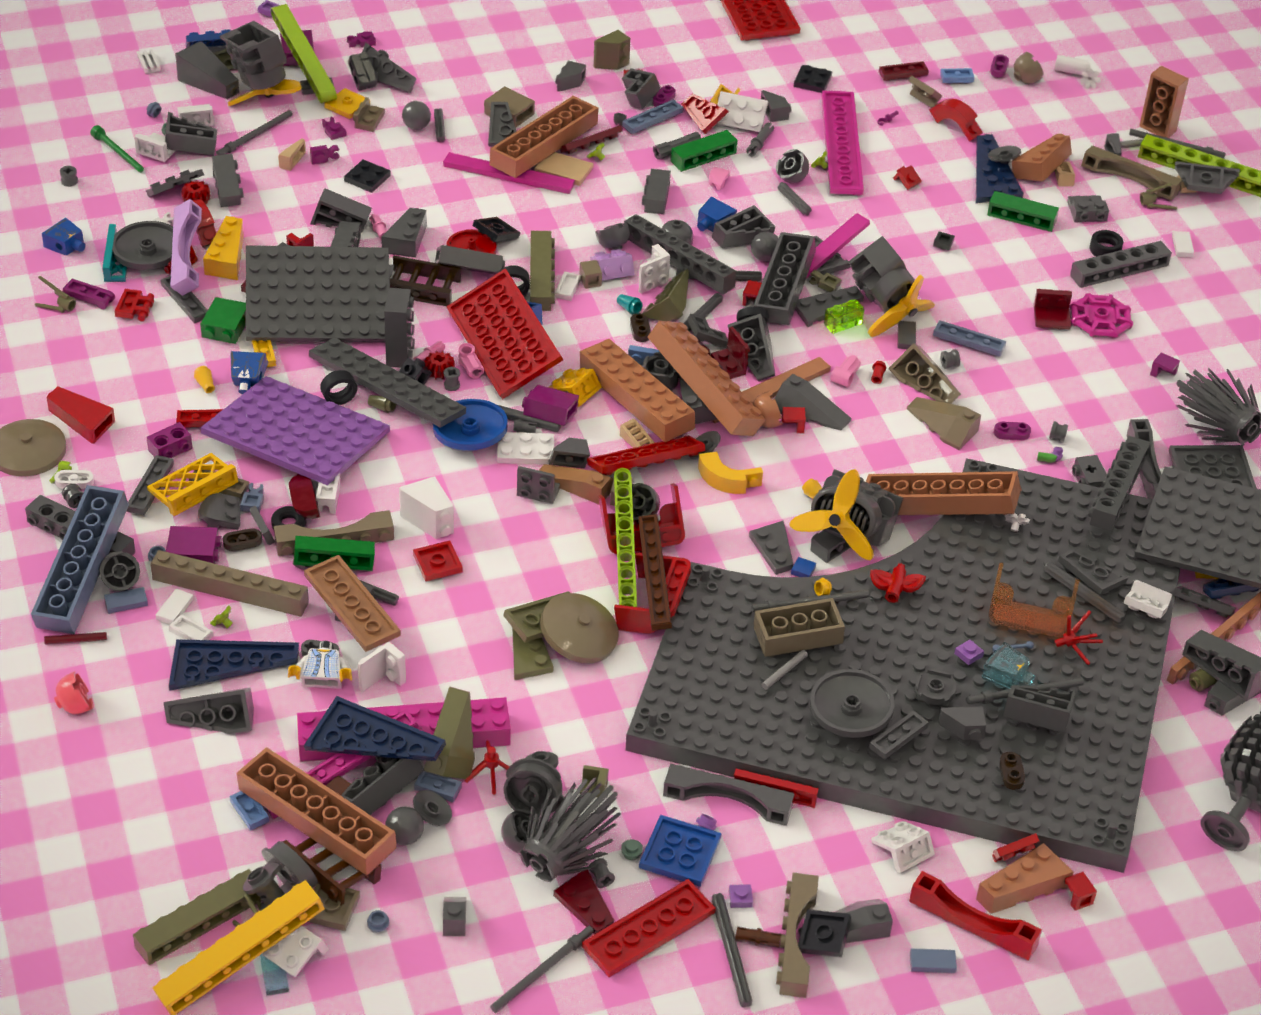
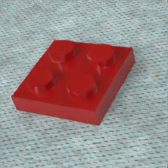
(437, 560)

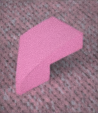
(718, 177)

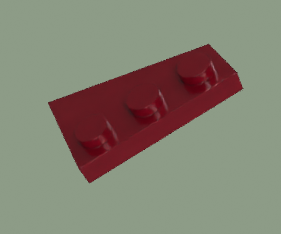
(584, 901)

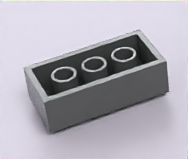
(398, 326)

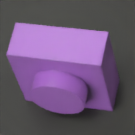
(265, 8)
(969, 652)
(740, 896)

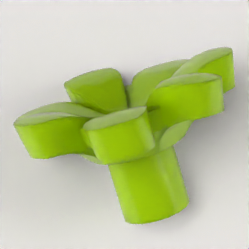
(597, 152)
(820, 161)
(223, 618)

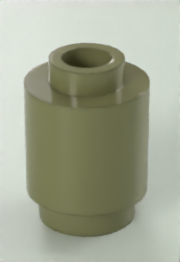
(1201, 680)

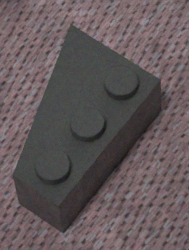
(189, 137)
(741, 228)

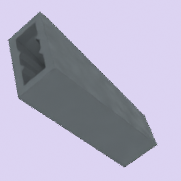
(469, 259)
(1222, 699)

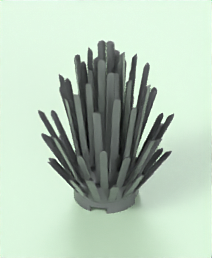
(1221, 403)
(555, 845)

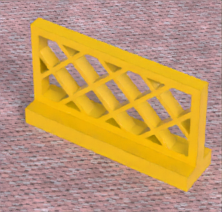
(196, 490)

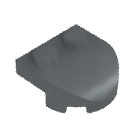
(220, 511)

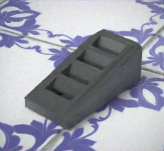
(1113, 144)

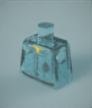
(1008, 667)

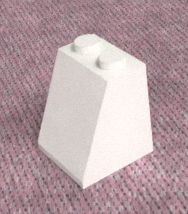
(427, 507)

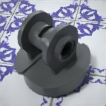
(530, 781)
(286, 865)

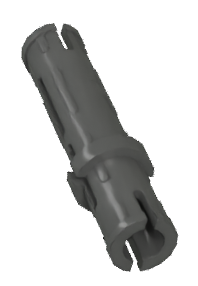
(758, 141)

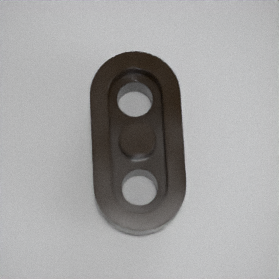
(640, 327)
(242, 539)
(1012, 766)

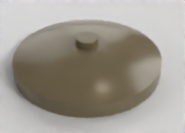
(30, 447)
(579, 628)

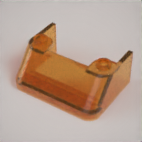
(1030, 617)

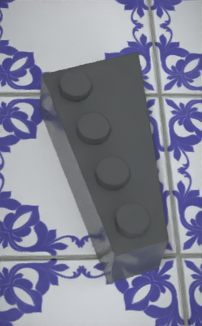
(1225, 662)
(382, 782)

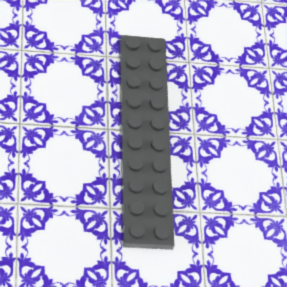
(388, 382)

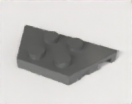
(1206, 177)

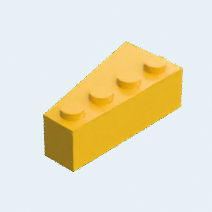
(225, 250)

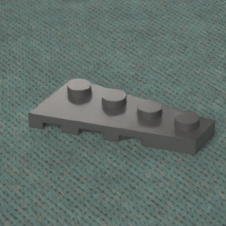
(390, 72)
(813, 307)

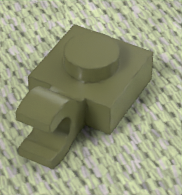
(827, 282)

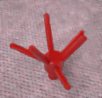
(1071, 639)
(491, 761)

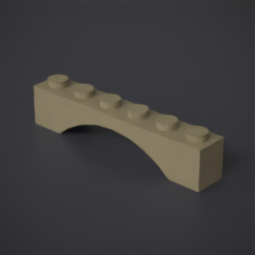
(1107, 162)
(373, 528)
(795, 969)

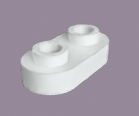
(79, 477)

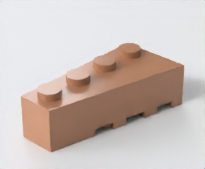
(1042, 159)
(1024, 879)

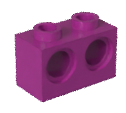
(170, 441)

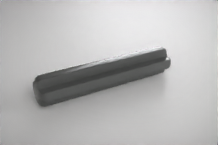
(439, 124)
(794, 199)

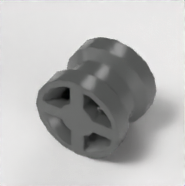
(68, 176)
(950, 359)
(1058, 431)
(72, 494)

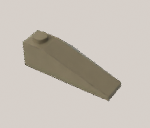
(922, 373)
(951, 422)

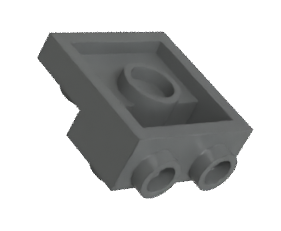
(1088, 208)

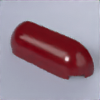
(303, 497)

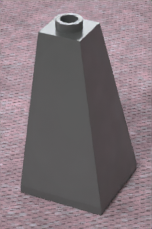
(204, 71)

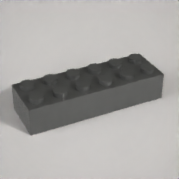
(786, 276)

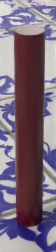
(75, 638)

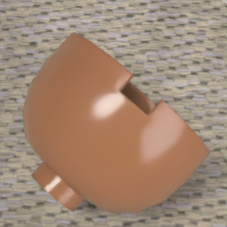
(769, 410)

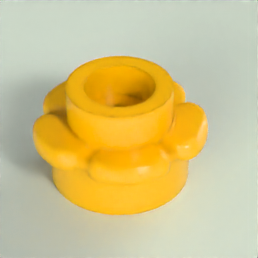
(822, 587)

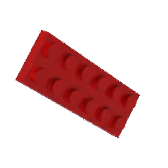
(646, 454)
(648, 927)

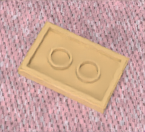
(566, 167)

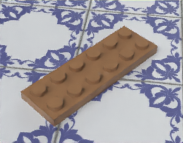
(352, 603)

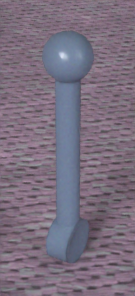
(1029, 645)

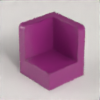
(1165, 363)

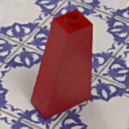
(81, 413)

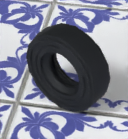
(752, 311)
(287, 512)

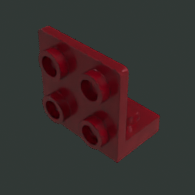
(1052, 308)
(735, 357)

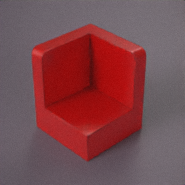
(293, 240)
(751, 291)
(794, 415)
(1082, 889)

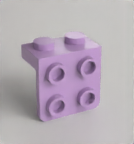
(614, 264)

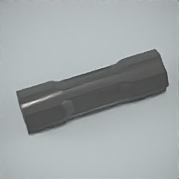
(664, 149)

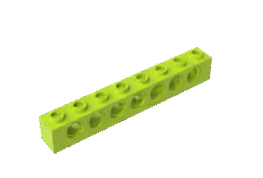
(1167, 153)

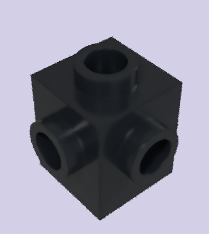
(416, 370)

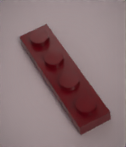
(597, 138)

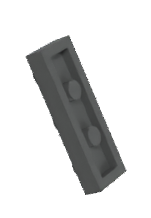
(898, 735)

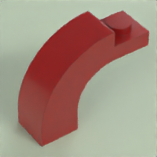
(960, 113)
(206, 229)

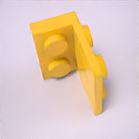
(578, 382)

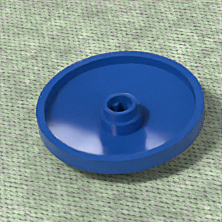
(477, 429)

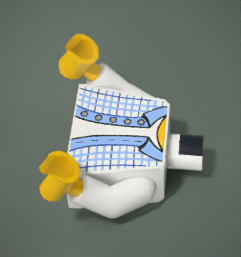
(321, 668)

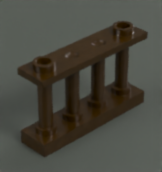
(425, 292)

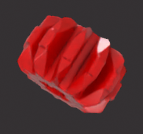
(195, 191)
(438, 362)

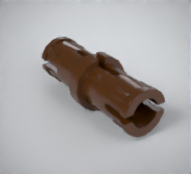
(758, 936)

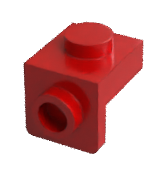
(908, 177)

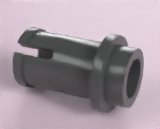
(524, 426)

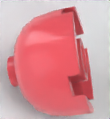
(73, 695)

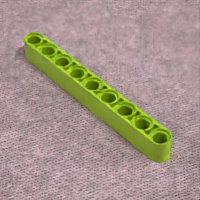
(303, 53)
(625, 537)

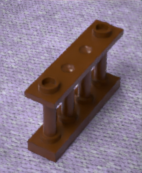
(331, 887)

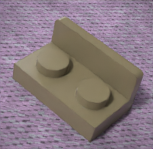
(924, 92)
(368, 116)

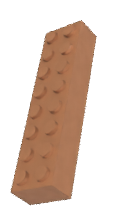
(543, 136)
(706, 378)
(638, 390)
(952, 492)
(316, 811)

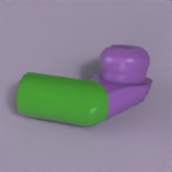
(1052, 457)

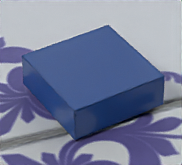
(803, 567)

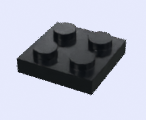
(812, 78)
(367, 175)
(496, 229)
(824, 933)

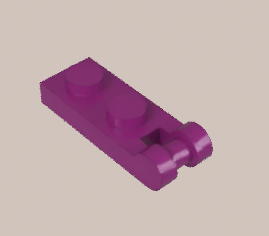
(89, 293)

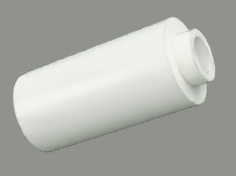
(1071, 64)

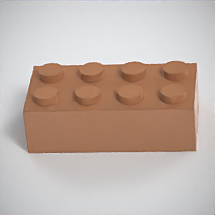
(1163, 102)

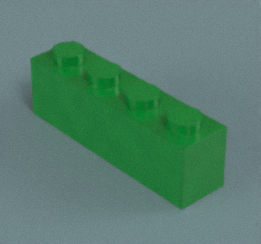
(704, 150)
(1023, 211)
(314, 550)

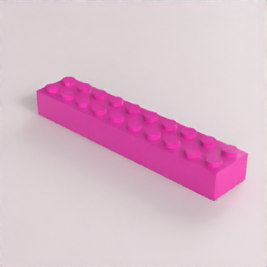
(488, 722)

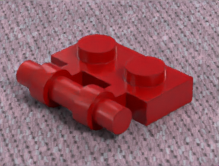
(129, 304)
(1021, 846)

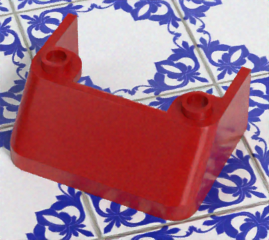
(670, 524)
(638, 619)

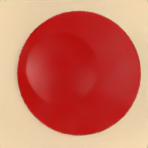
(472, 240)

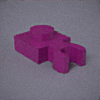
(361, 39)
(333, 129)
(321, 153)

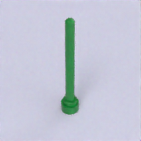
(99, 134)

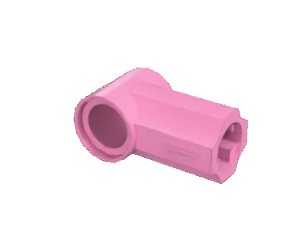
(470, 361)
(844, 374)

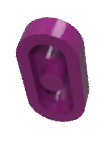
(999, 66)
(664, 95)
(1012, 430)

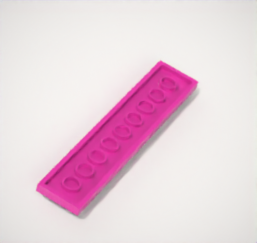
(842, 143)

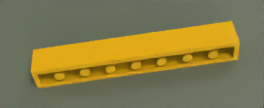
(238, 948)

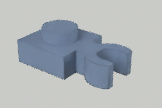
(252, 498)

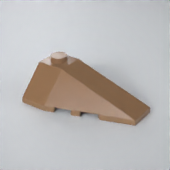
(581, 482)

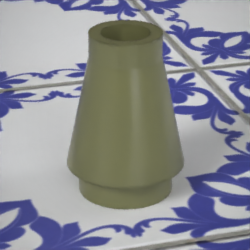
(381, 403)

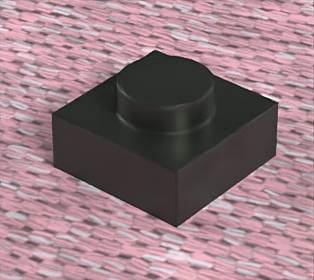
(943, 240)

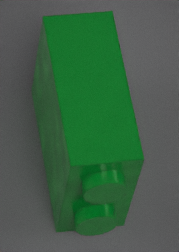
(224, 320)

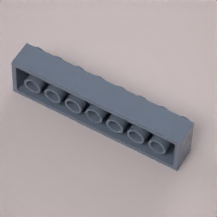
(79, 559)

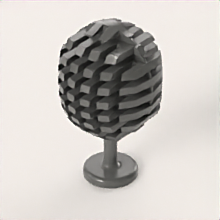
(1243, 777)

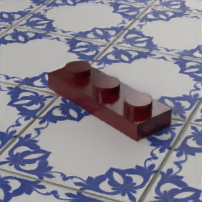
(903, 71)

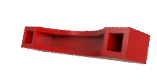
(1009, 934)

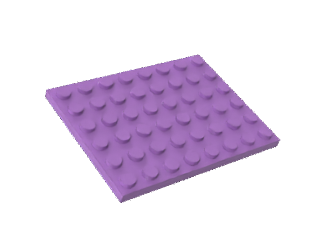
(296, 430)

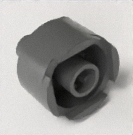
(662, 370)

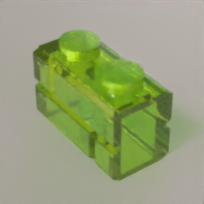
(844, 316)

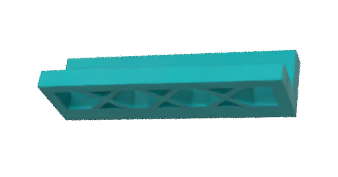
(109, 266)

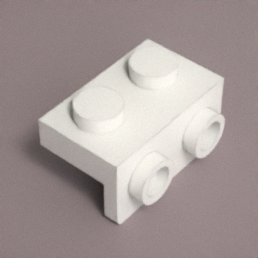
(1148, 599)

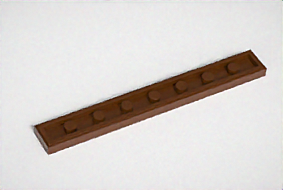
(654, 572)

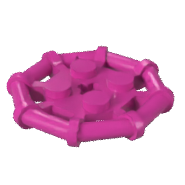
(1108, 319)

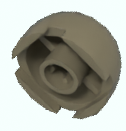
(1027, 70)

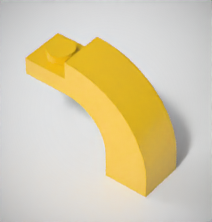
(725, 478)

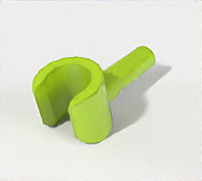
(63, 465)

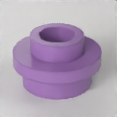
(707, 822)

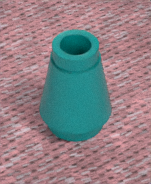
(629, 303)

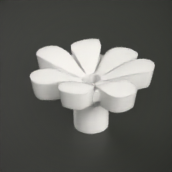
(1090, 78)
(1016, 521)

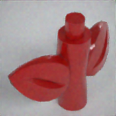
(896, 582)

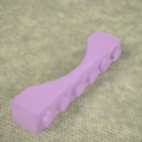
(186, 220)

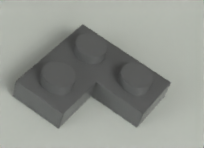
(704, 333)

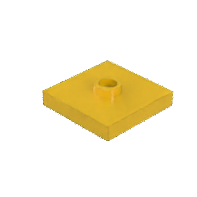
(346, 103)

